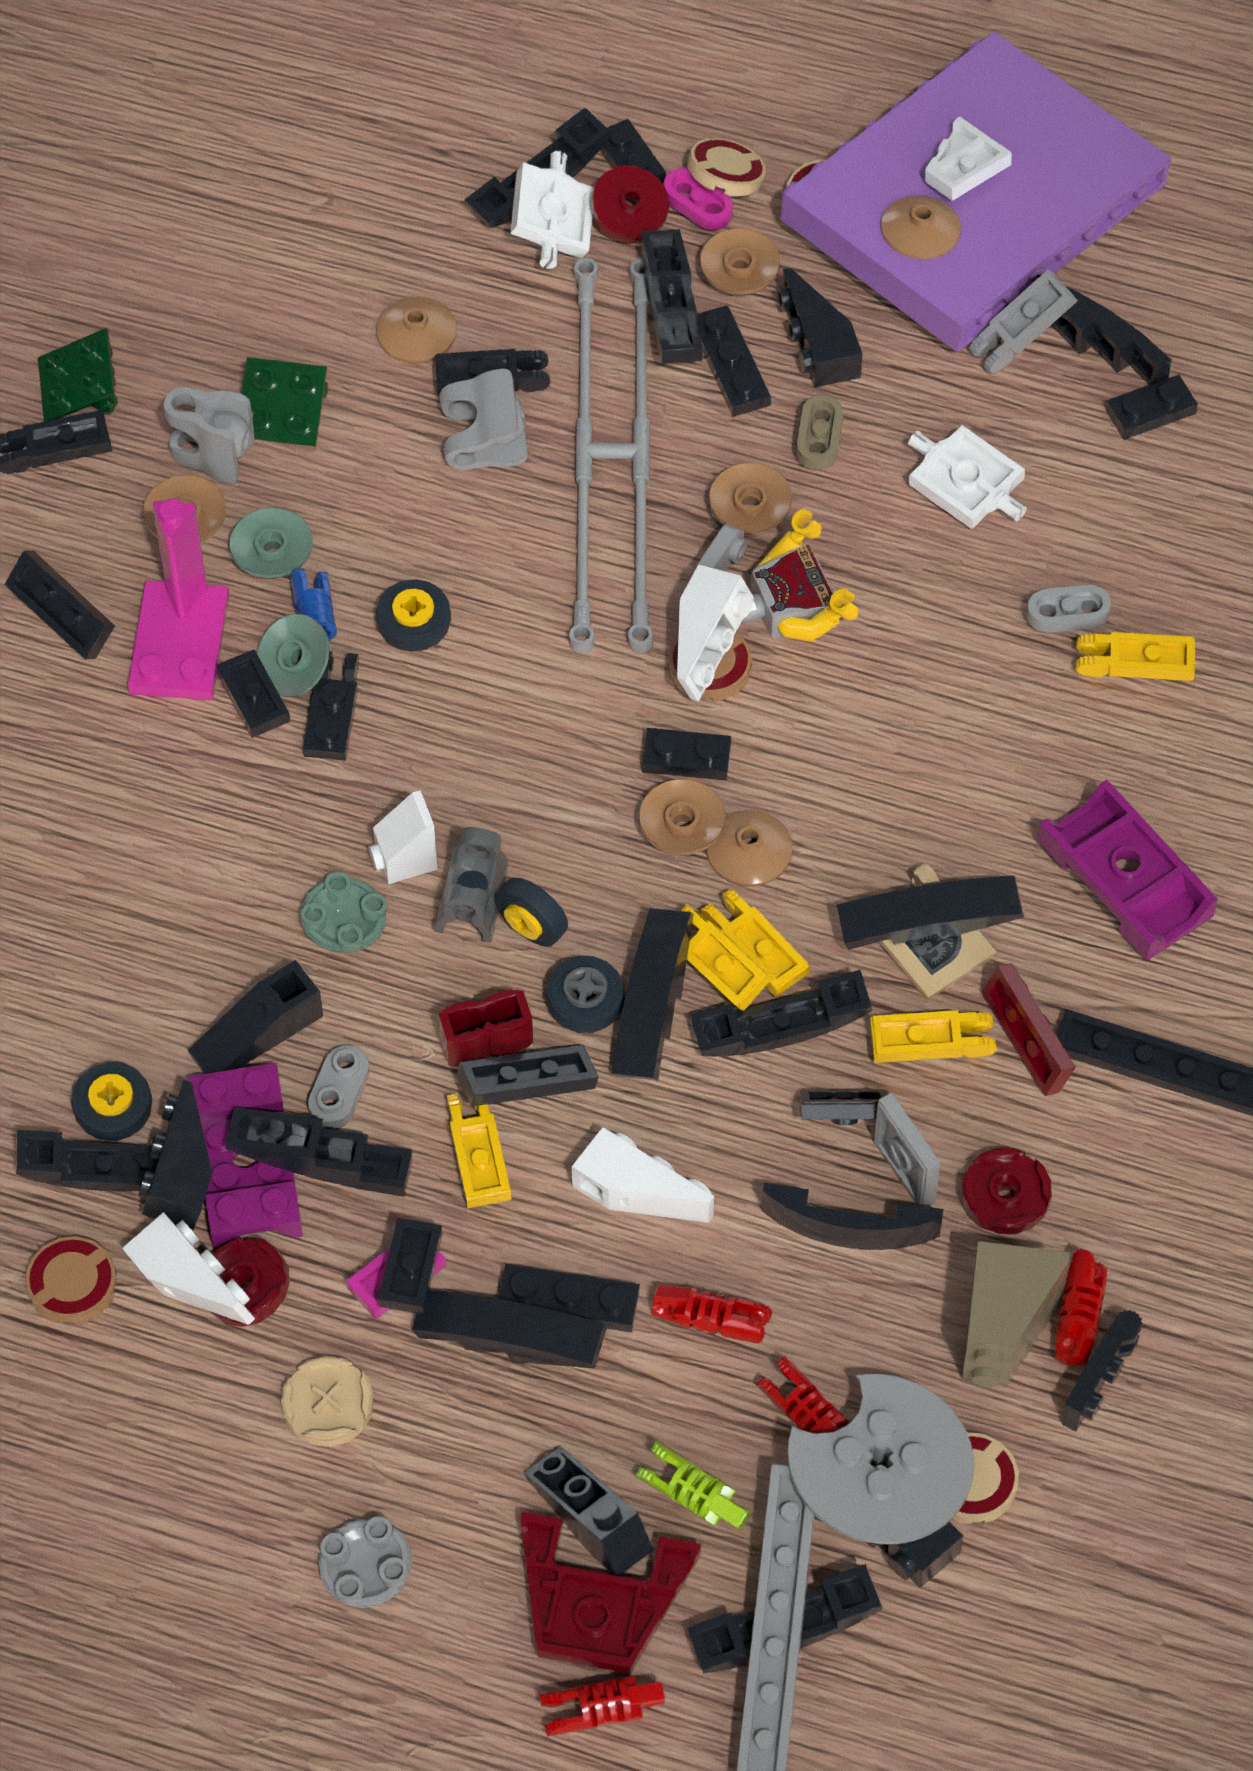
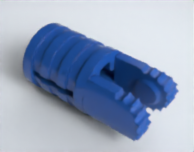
(316, 601)

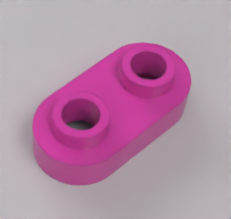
(699, 201)

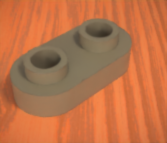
(819, 435)

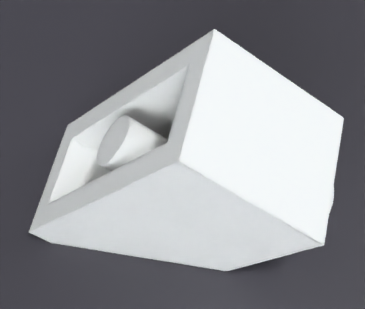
(405, 841)

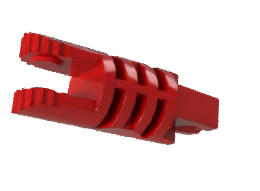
(1080, 1309)
(712, 1312)
(805, 1403)
(603, 1704)

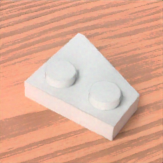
(965, 160)

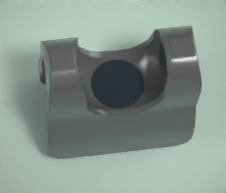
(474, 881)

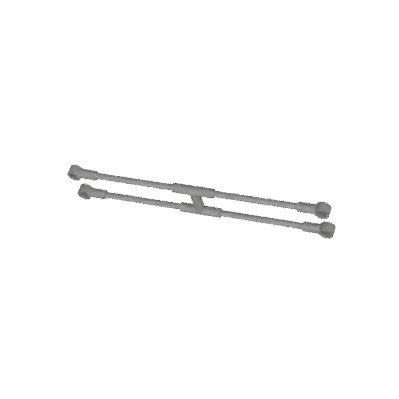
(587, 451)

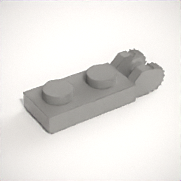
(1023, 320)

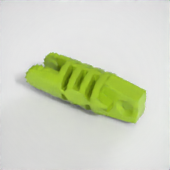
(695, 1489)

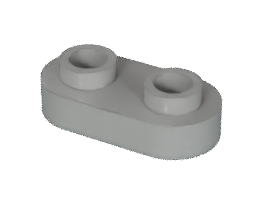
(725, 549)
(1067, 608)
(340, 1084)

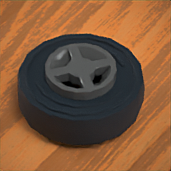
(573, 983)

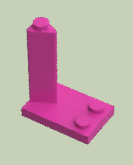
(181, 617)

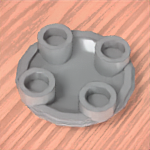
(365, 1562)

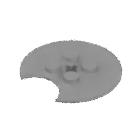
(891, 1470)

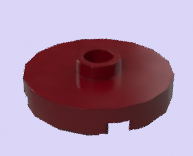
(620, 219)
(1009, 1171)
(257, 1262)

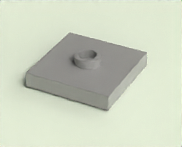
(906, 1151)

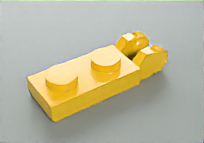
(1137, 656)
(760, 942)
(724, 962)
(930, 1036)
(478, 1155)

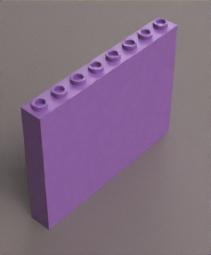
(1066, 187)

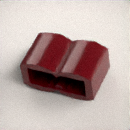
(478, 1029)

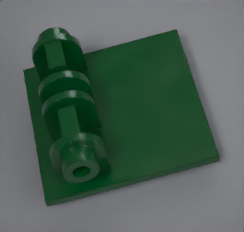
(78, 377)
(285, 400)

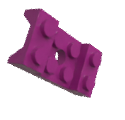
(1154, 902)
(237, 1197)

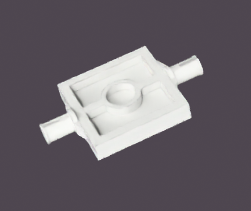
(552, 210)
(966, 476)

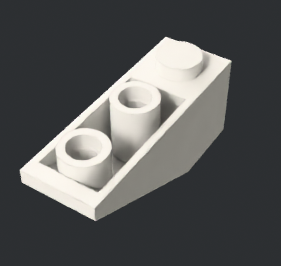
(707, 624)
(633, 1182)
(179, 1271)

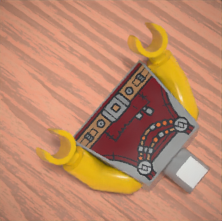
(793, 590)

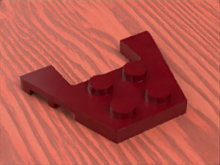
(597, 1615)

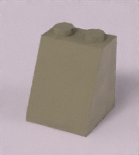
(1009, 1306)

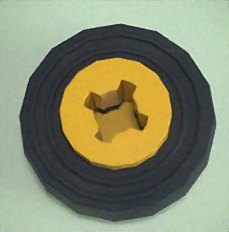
(428, 619)
(531, 911)
(117, 1117)

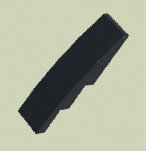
(671, 296)
(1113, 338)
(929, 910)
(652, 994)
(319, 1153)
(511, 1328)

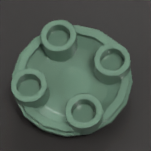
(343, 914)

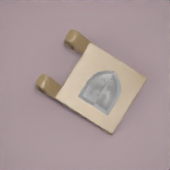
(935, 962)

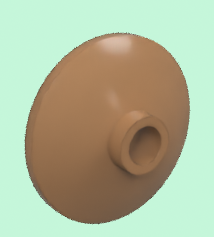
(921, 227)
(743, 250)
(416, 341)
(750, 485)
(193, 489)
(682, 802)
(751, 863)

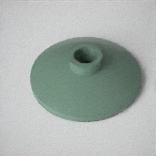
(271, 530)
(281, 651)

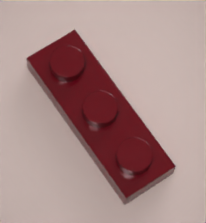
(1028, 1029)

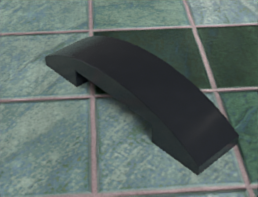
(577, 138)
(782, 1021)
(82, 1165)
(850, 1229)
(829, 1609)

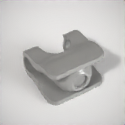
(218, 425)
(498, 427)

